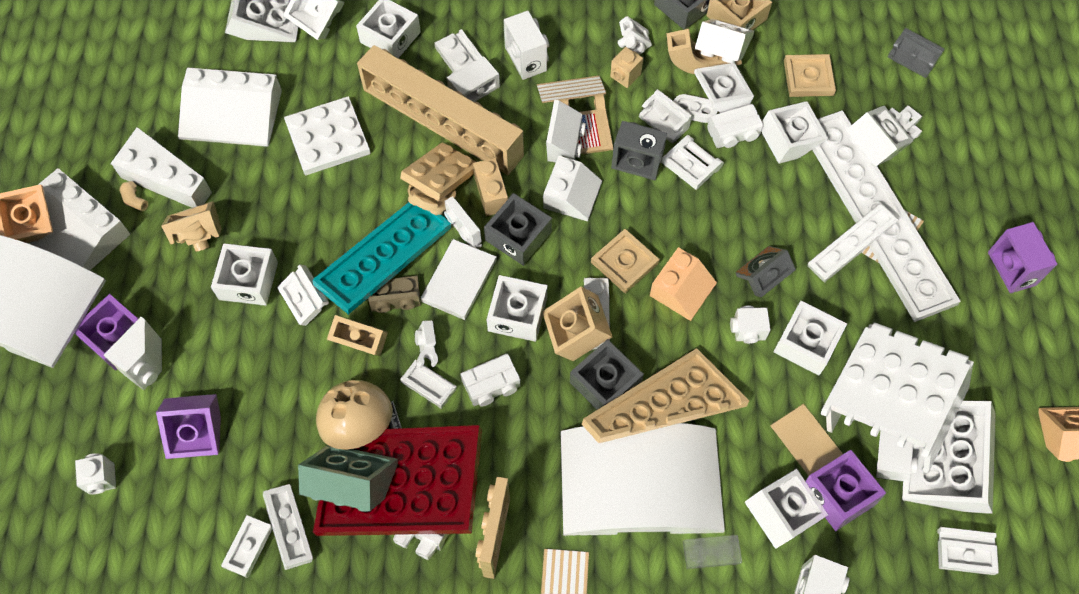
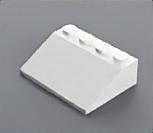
(261, 21)
(228, 106)
(80, 224)
(963, 467)

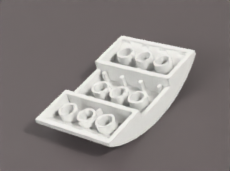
(41, 300)
(642, 482)

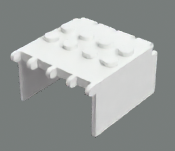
(901, 389)

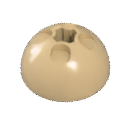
(353, 414)

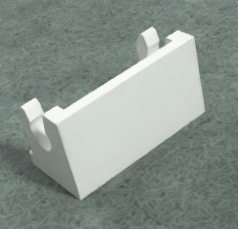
(665, 115)

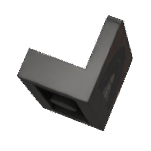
(766, 270)

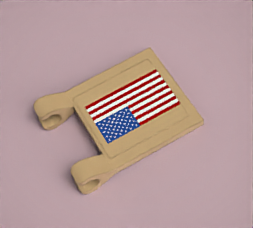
(597, 131)

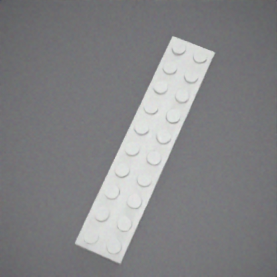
(901, 248)

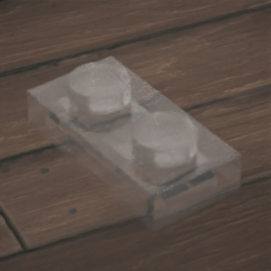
(712, 552)

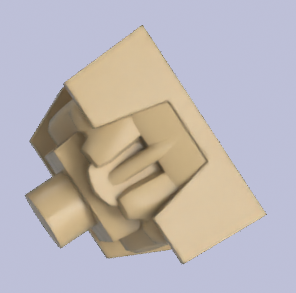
(193, 226)

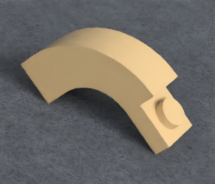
(686, 57)

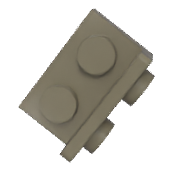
(396, 294)

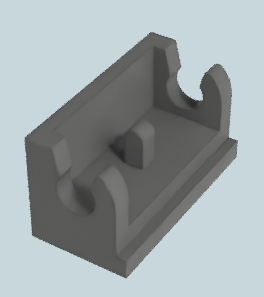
(915, 53)

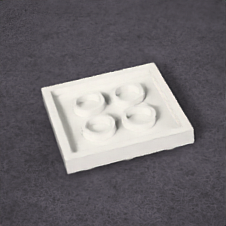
(327, 135)

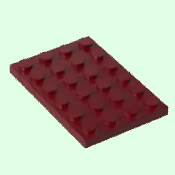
(428, 492)

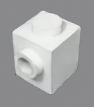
(750, 324)
(95, 474)

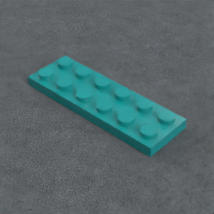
(380, 256)

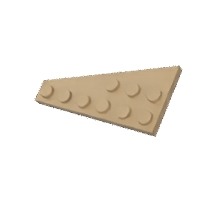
(674, 395)

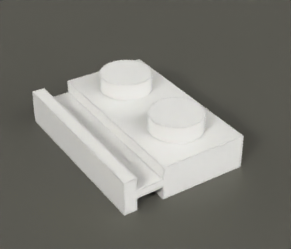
(457, 50)
(462, 223)
(302, 296)
(967, 551)

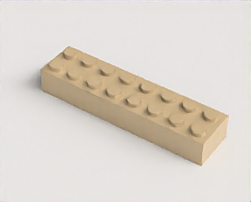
(441, 109)

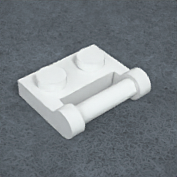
(688, 166)

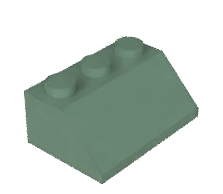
(346, 477)

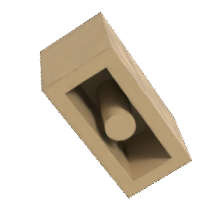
(490, 185)
(357, 335)

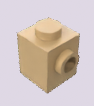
(626, 67)

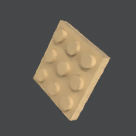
(493, 527)

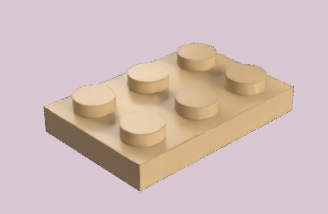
(439, 171)

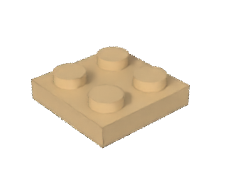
(809, 75)
(625, 261)

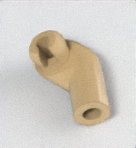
(129, 197)

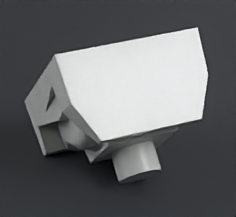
(313, 15)

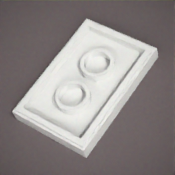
(458, 279)

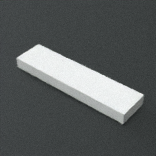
(852, 242)

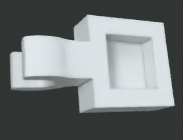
(426, 340)

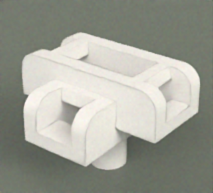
(635, 36)
(903, 119)

